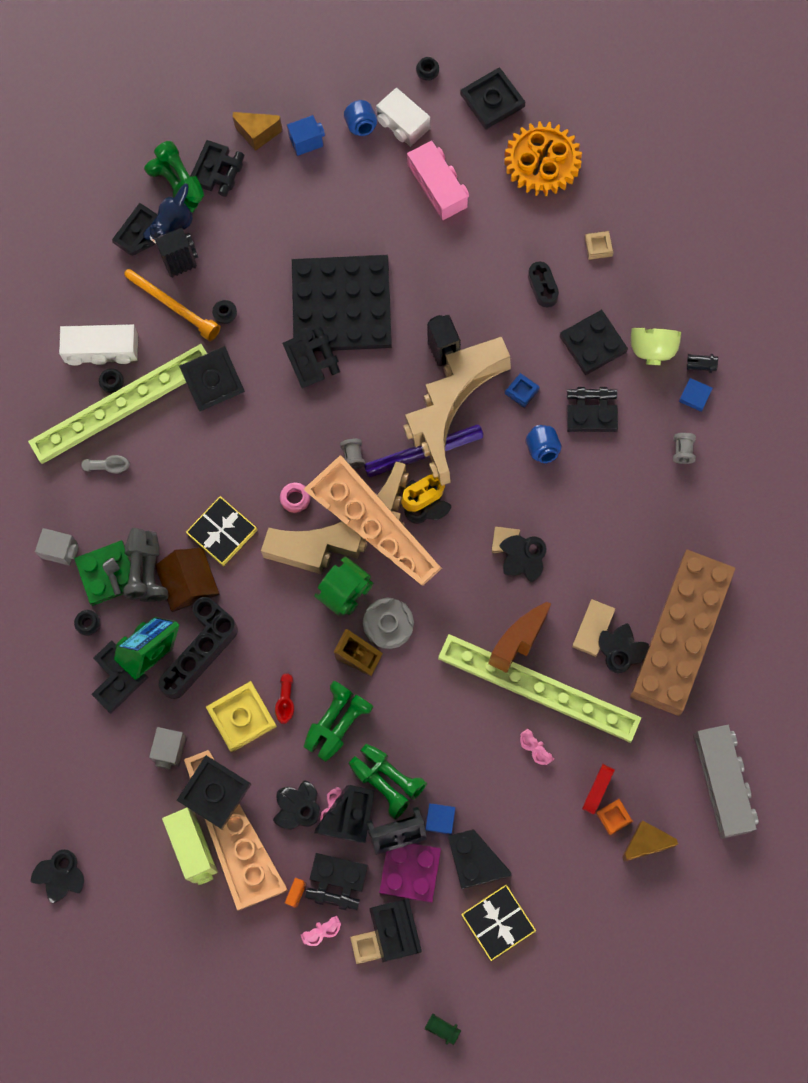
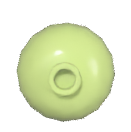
(655, 344)

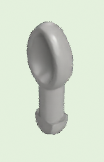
(112, 464)

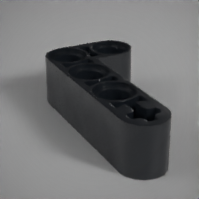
(193, 651)

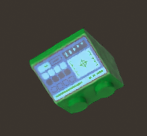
(146, 646)

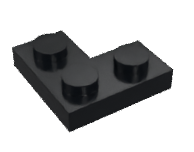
(118, 685)

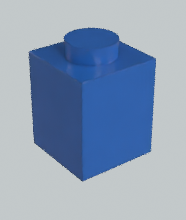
(306, 135)

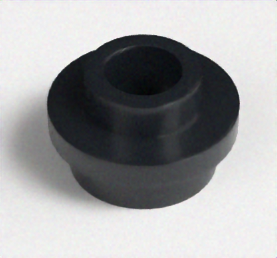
(427, 63)
(227, 317)
(109, 374)
(82, 617)

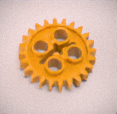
(563, 166)

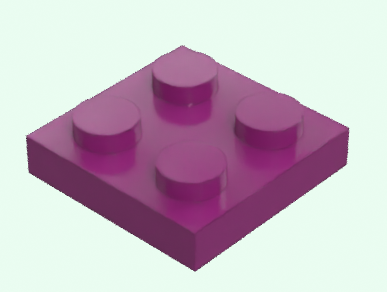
(411, 872)

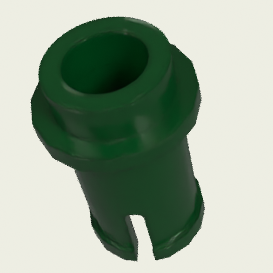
(443, 1029)

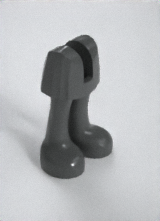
(143, 547)

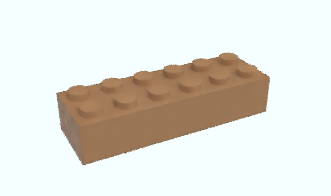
(682, 633)

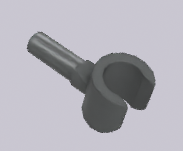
(110, 567)

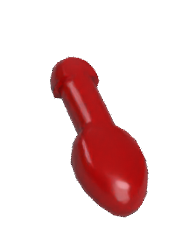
(284, 707)

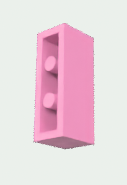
(438, 180)

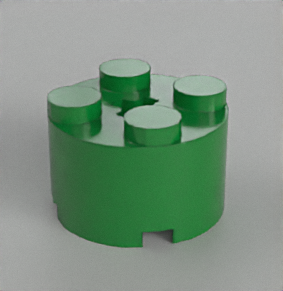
(343, 587)

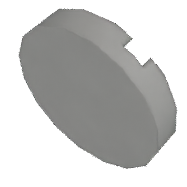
(388, 623)

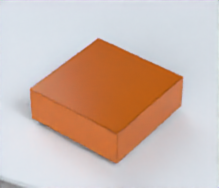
(614, 817)
(296, 892)

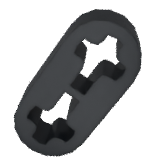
(538, 285)

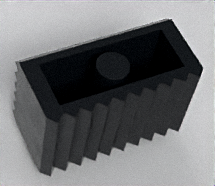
(177, 251)
(442, 338)

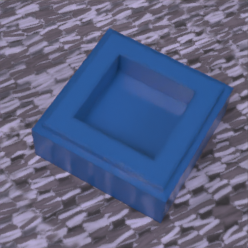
(522, 390)
(695, 394)
(440, 819)

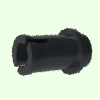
(701, 362)

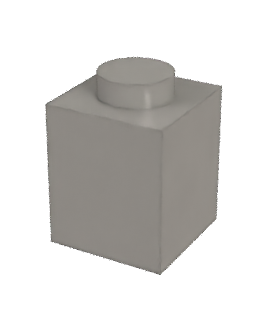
(56, 547)
(167, 748)

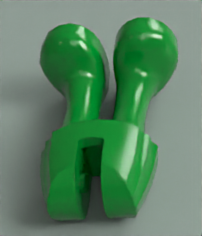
(171, 167)
(341, 696)
(397, 802)

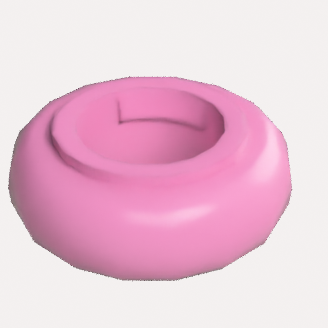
(297, 507)

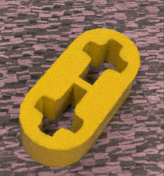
(420, 489)

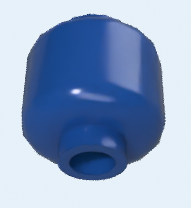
(360, 118)
(543, 443)

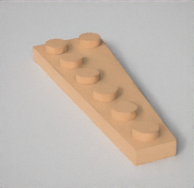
(357, 505)
(242, 855)

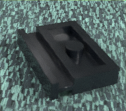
(395, 930)

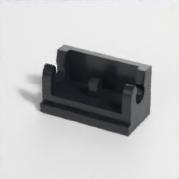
(397, 833)

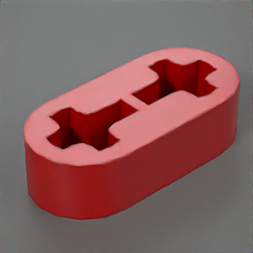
(598, 789)

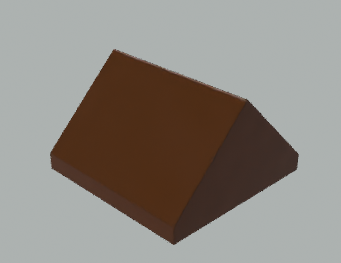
(186, 577)

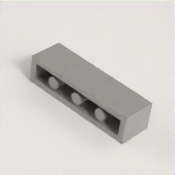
(725, 781)

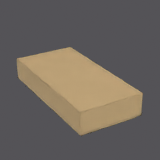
(595, 620)

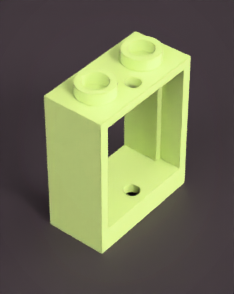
(190, 846)

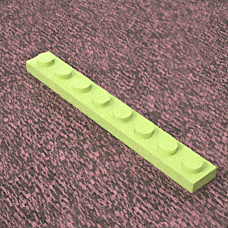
(112, 408)
(541, 689)

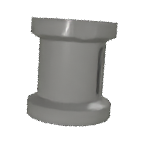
(684, 448)
(352, 452)

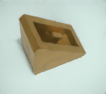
(257, 128)
(357, 653)
(648, 840)

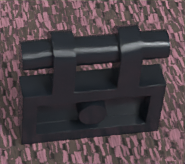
(210, 164)
(304, 360)
(592, 417)
(339, 873)

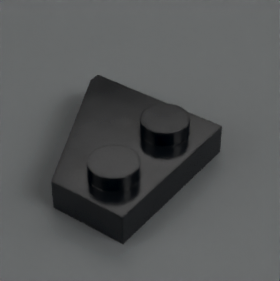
(130, 235)
(348, 815)
(475, 860)

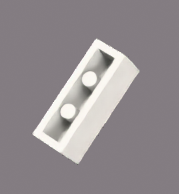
(98, 344)

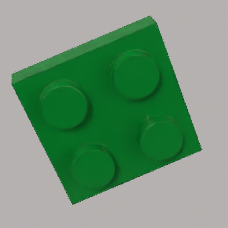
(95, 579)

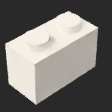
(403, 117)

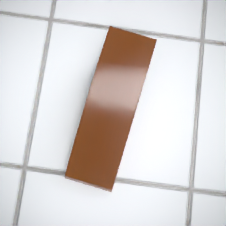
(519, 637)

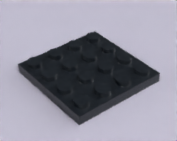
(345, 299)

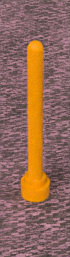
(208, 328)

